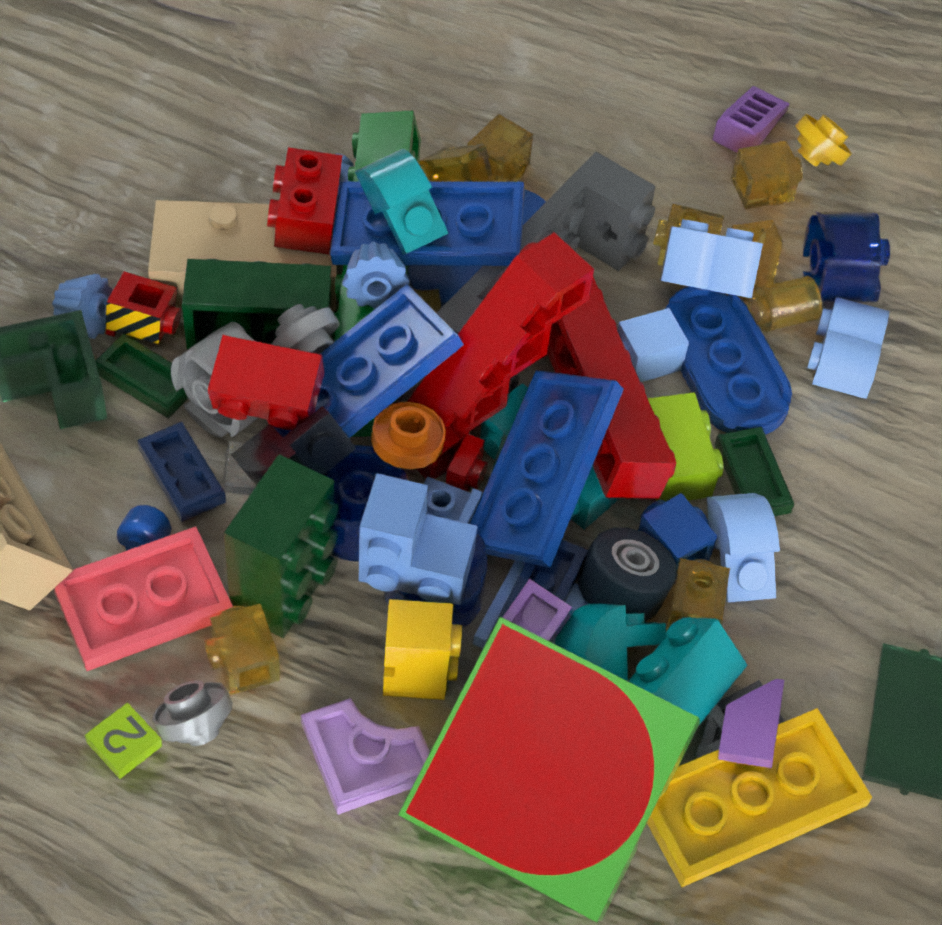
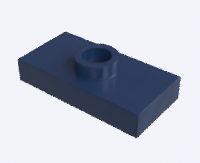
(181, 471)

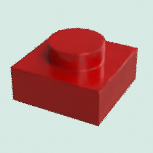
(467, 466)

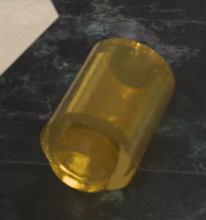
(786, 303)

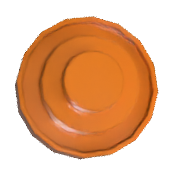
(408, 435)

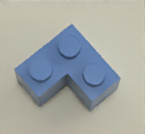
(411, 549)

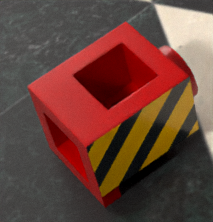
(142, 308)

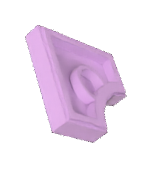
(361, 758)

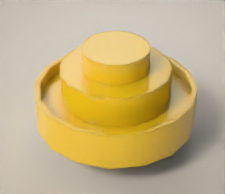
(822, 140)

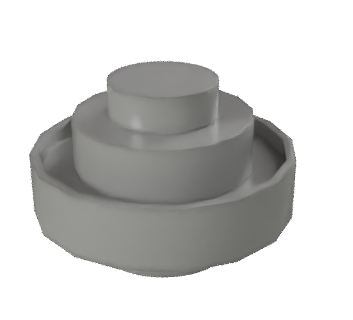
(306, 329)
(193, 712)

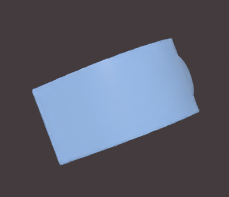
(746, 544)

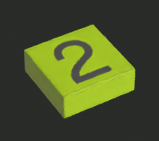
(123, 740)

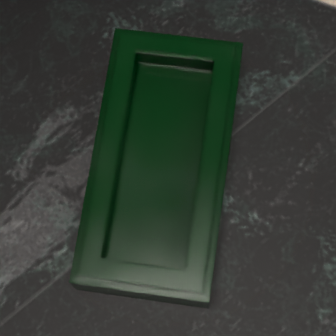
(141, 375)
(754, 468)

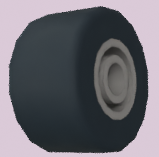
(627, 570)

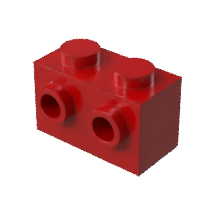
(306, 202)
(265, 382)

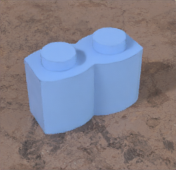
(711, 260)
(849, 347)

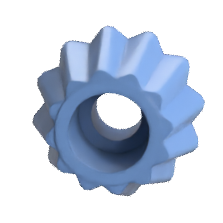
(374, 274)
(89, 296)

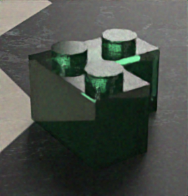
(54, 358)

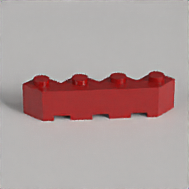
(503, 339)

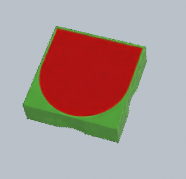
(549, 768)

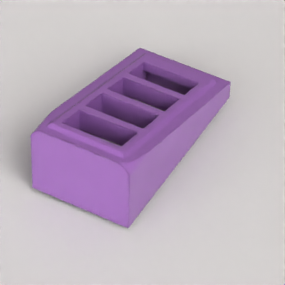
(749, 119)

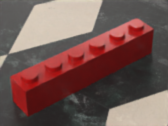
(634, 452)

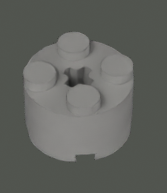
(193, 373)

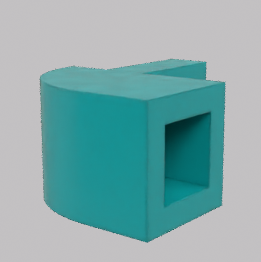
(402, 193)
(604, 632)

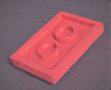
(141, 598)

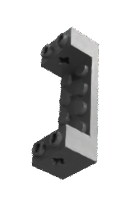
(596, 209)

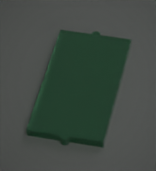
(906, 723)

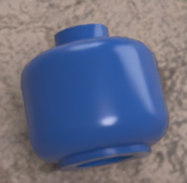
(142, 526)

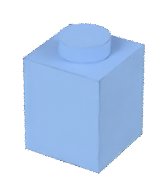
(654, 344)

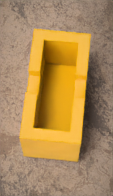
(420, 649)

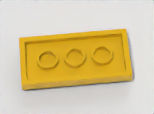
(733, 810)

